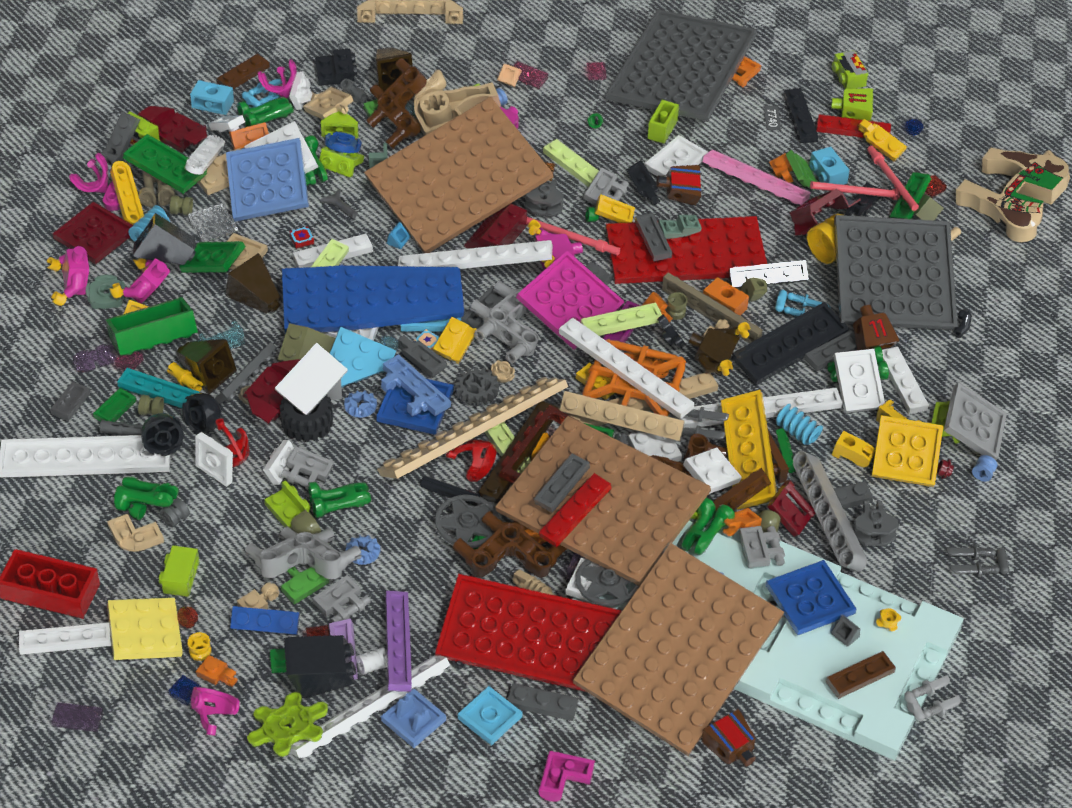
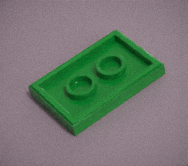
(213, 257)

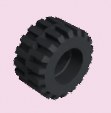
(307, 426)

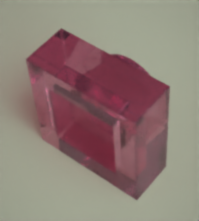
(596, 71)
(129, 361)

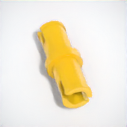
(184, 377)

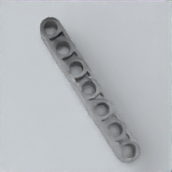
(829, 511)

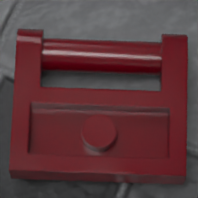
(789, 514)

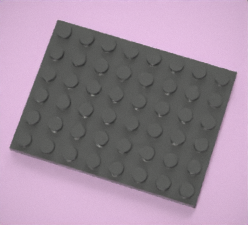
(682, 63)

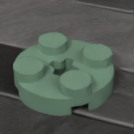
(96, 295)

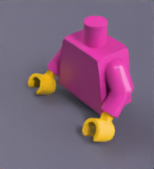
(560, 242)
(74, 271)
(146, 282)

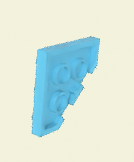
(359, 355)

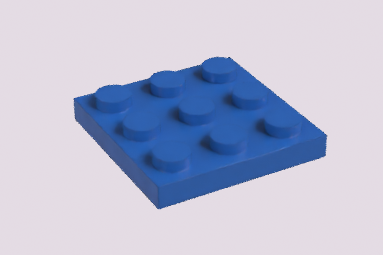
(394, 410)
(810, 597)

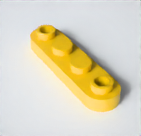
(126, 192)

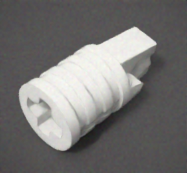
(372, 661)

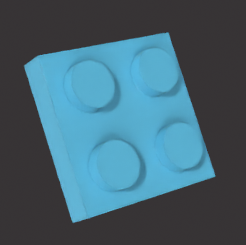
(490, 715)

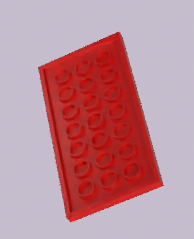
(703, 255)
(521, 631)

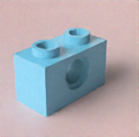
(212, 97)
(829, 166)

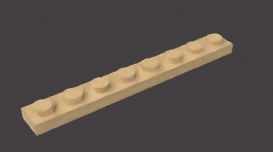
(689, 387)

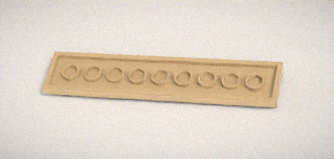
(467, 430)

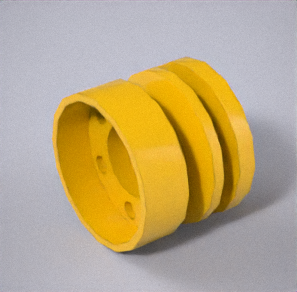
(822, 240)

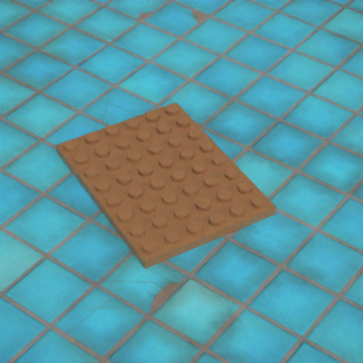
(458, 175)
(631, 521)
(678, 648)

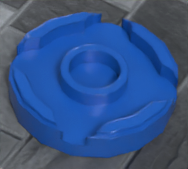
(343, 142)

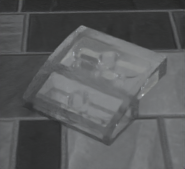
(212, 223)

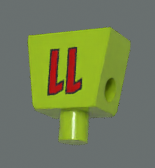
(855, 103)

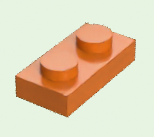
(247, 135)

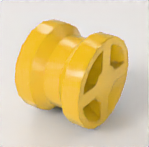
(196, 641)

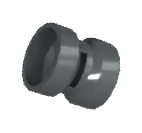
(172, 514)

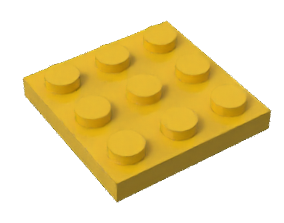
(907, 451)

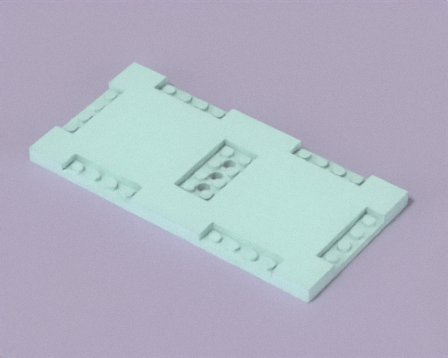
(794, 669)

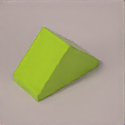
(339, 123)

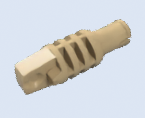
(530, 582)

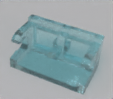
(234, 336)

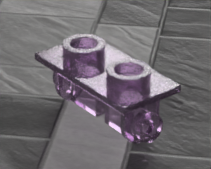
(85, 359)

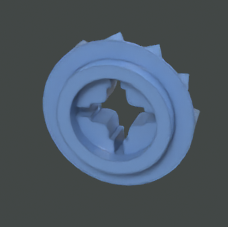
(365, 409)
(372, 552)

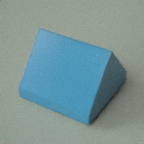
(398, 236)

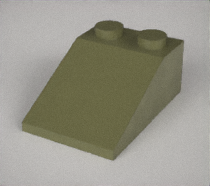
(300, 340)

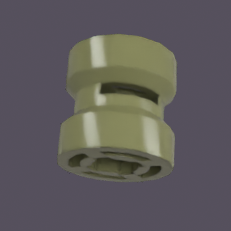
(181, 205)
(677, 305)
(150, 405)

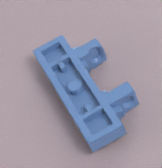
(425, 394)

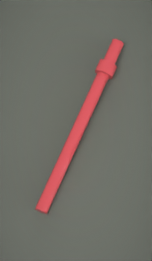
(878, 159)
(893, 194)
(599, 245)

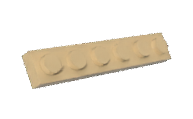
(622, 416)

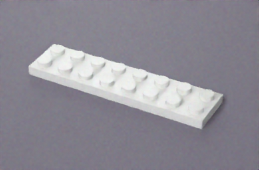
(78, 456)

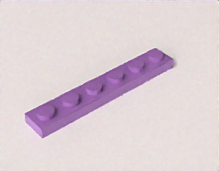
(398, 641)

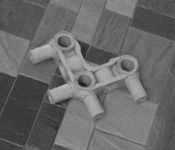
(503, 324)
(301, 549)

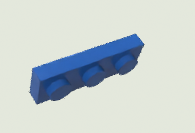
(265, 620)

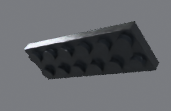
(789, 343)

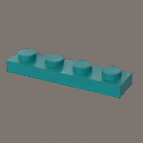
(154, 387)

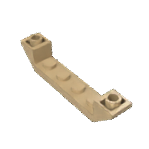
(367, 11)

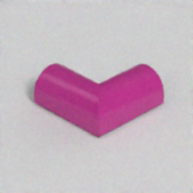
(562, 768)

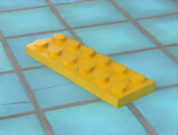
(749, 441)

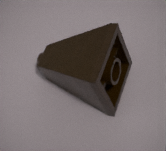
(386, 65)
(253, 286)
(208, 362)

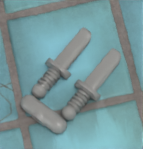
(938, 708)

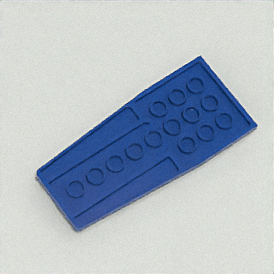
(369, 296)

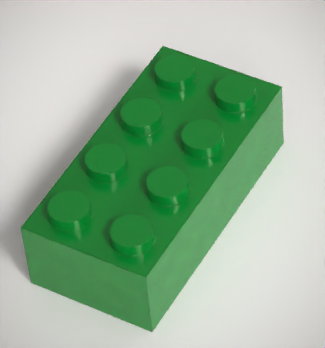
(151, 326)

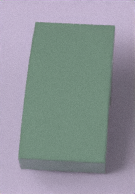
(683, 226)

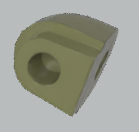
(754, 288)
(769, 518)
(305, 523)

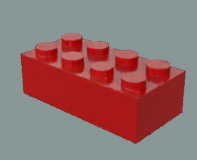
(49, 583)

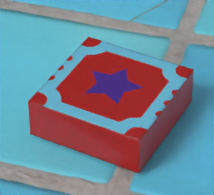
(301, 237)

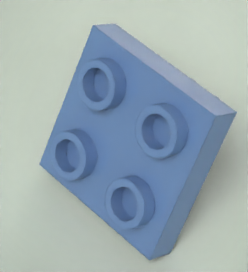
(413, 718)

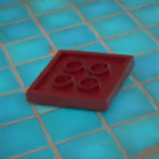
(95, 231)

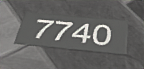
(772, 118)

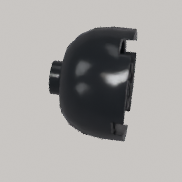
(201, 412)
(162, 434)

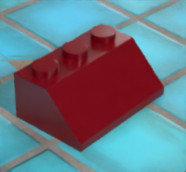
(499, 228)

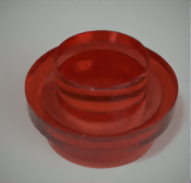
(187, 617)

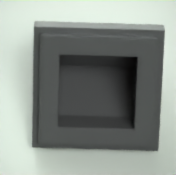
(846, 631)

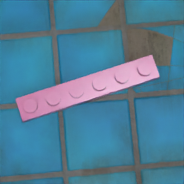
(757, 177)

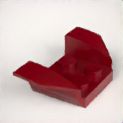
(174, 127)
(804, 217)
(262, 396)

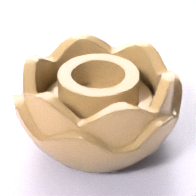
(503, 371)

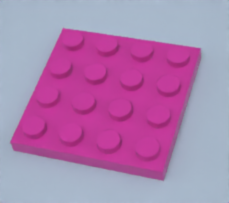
(568, 292)

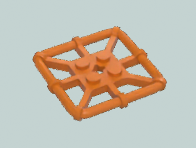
(622, 387)

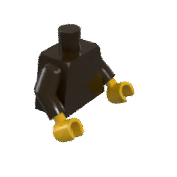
(718, 347)

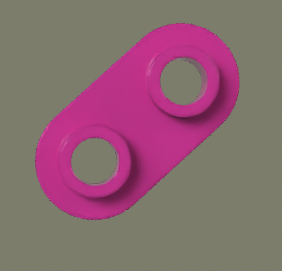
(110, 199)

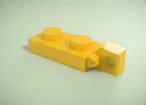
(882, 140)

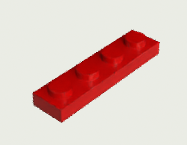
(845, 126)
(575, 510)

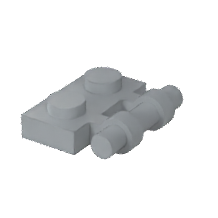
(603, 184)
(307, 463)
(755, 546)
(339, 594)

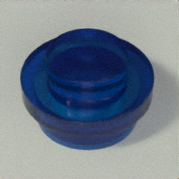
(913, 127)

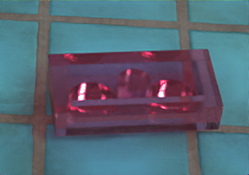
(531, 75)

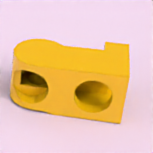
(854, 449)

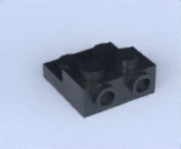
(336, 67)

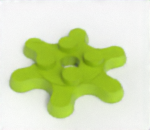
(291, 712)

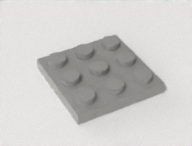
(975, 421)

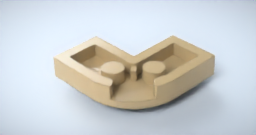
(134, 539)

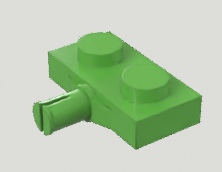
(302, 584)

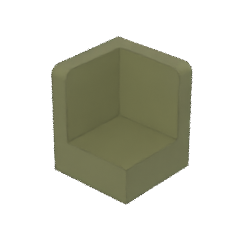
(928, 209)

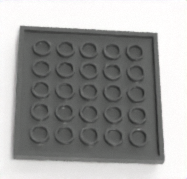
(897, 270)

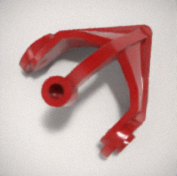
(235, 446)
(479, 466)

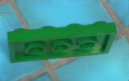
(162, 163)

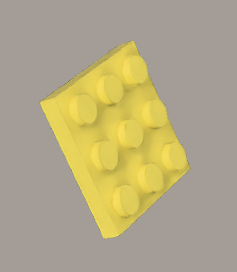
(144, 628)

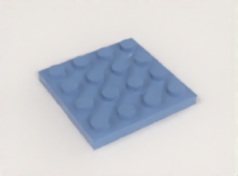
(267, 179)

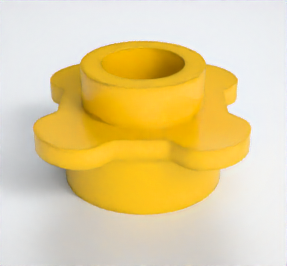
(888, 614)

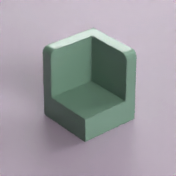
(375, 158)

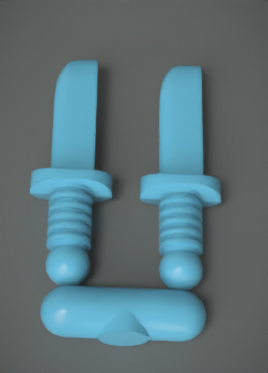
(251, 100)
(780, 303)

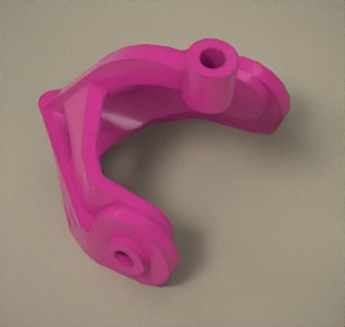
(286, 87)
(96, 186)
(223, 702)

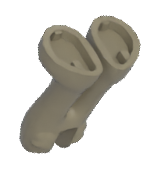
(147, 193)

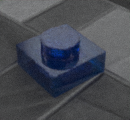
(183, 689)

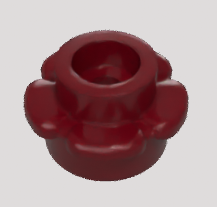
(945, 468)

